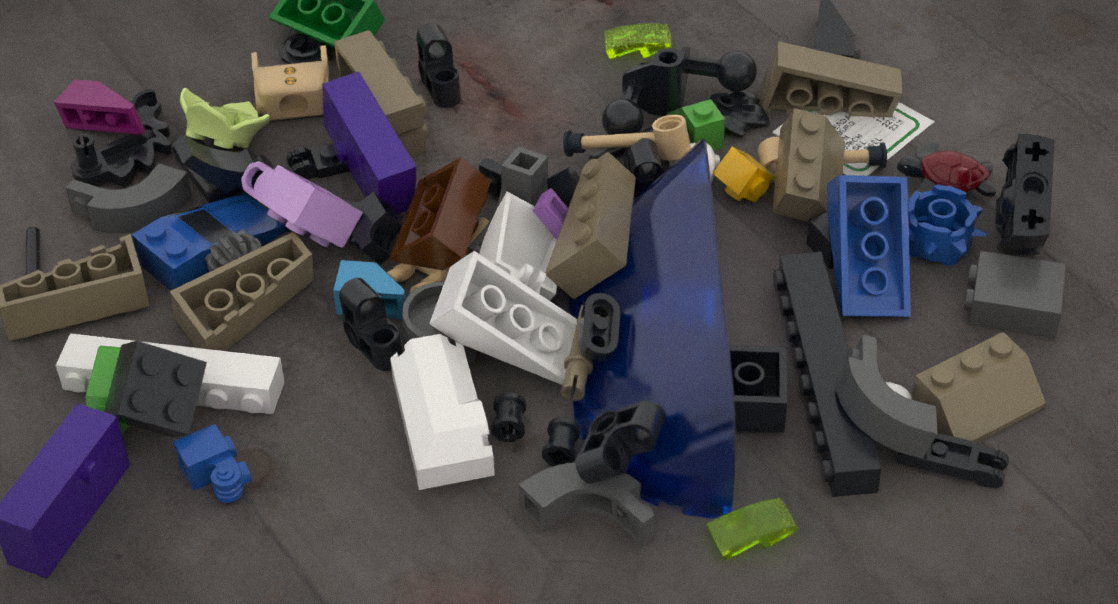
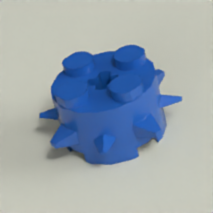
(942, 224)

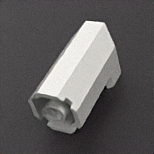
(441, 413)

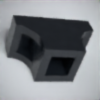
(375, 227)

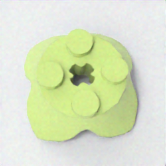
(228, 125)

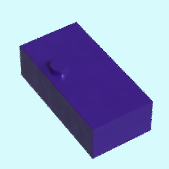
(368, 141)
(62, 490)

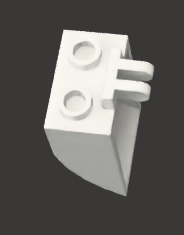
(520, 244)

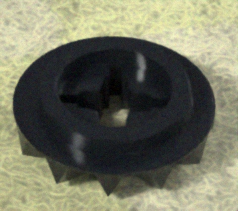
(294, 47)

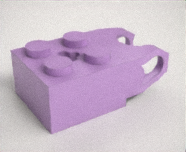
(302, 203)

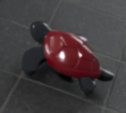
(947, 169)

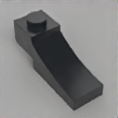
(217, 166)

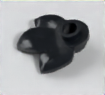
(740, 111)

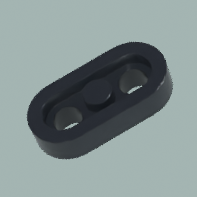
(599, 330)

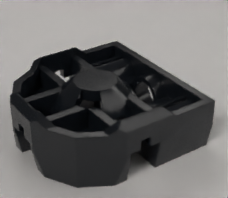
(1026, 196)

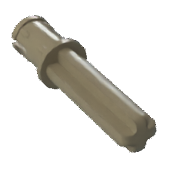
(576, 367)

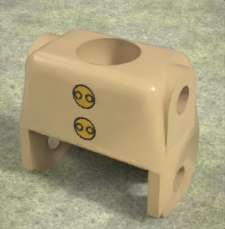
(290, 89)

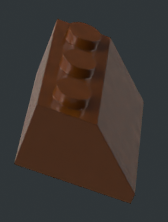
(442, 217)

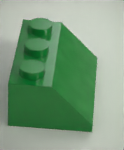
(328, 19)

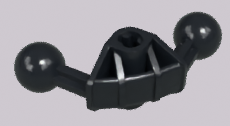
(661, 84)

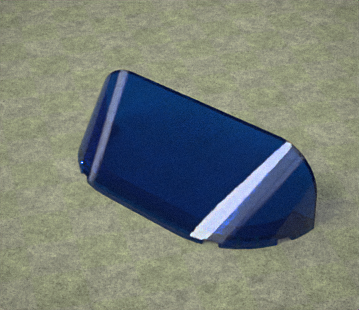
(672, 343)

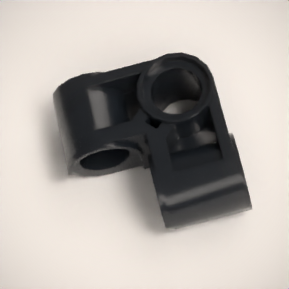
(437, 65)
(644, 163)
(367, 323)
(616, 438)

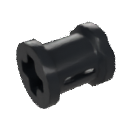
(511, 417)
(562, 434)

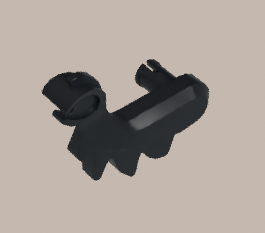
(121, 157)

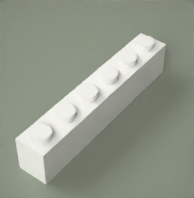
(229, 379)

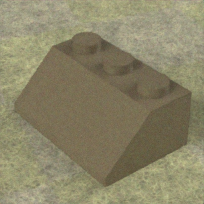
(806, 161)
(981, 389)

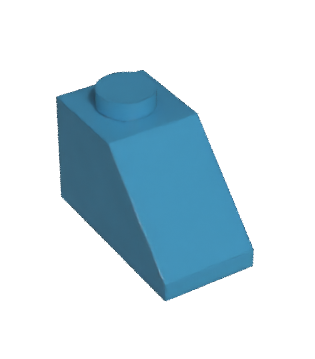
(378, 279)

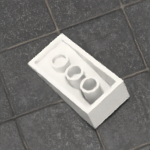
(504, 318)

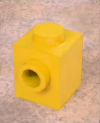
(743, 175)

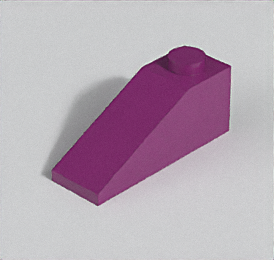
(97, 108)

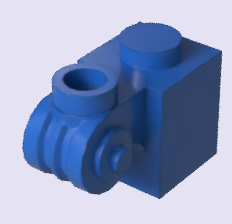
(209, 459)

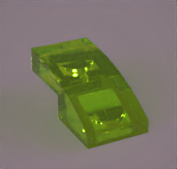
(643, 37)
(745, 527)

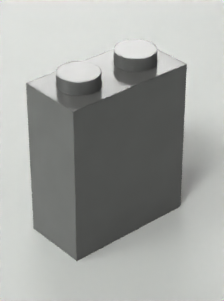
(1016, 294)

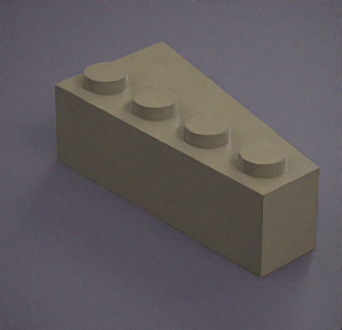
(828, 83)
(595, 227)
(74, 292)
(242, 294)

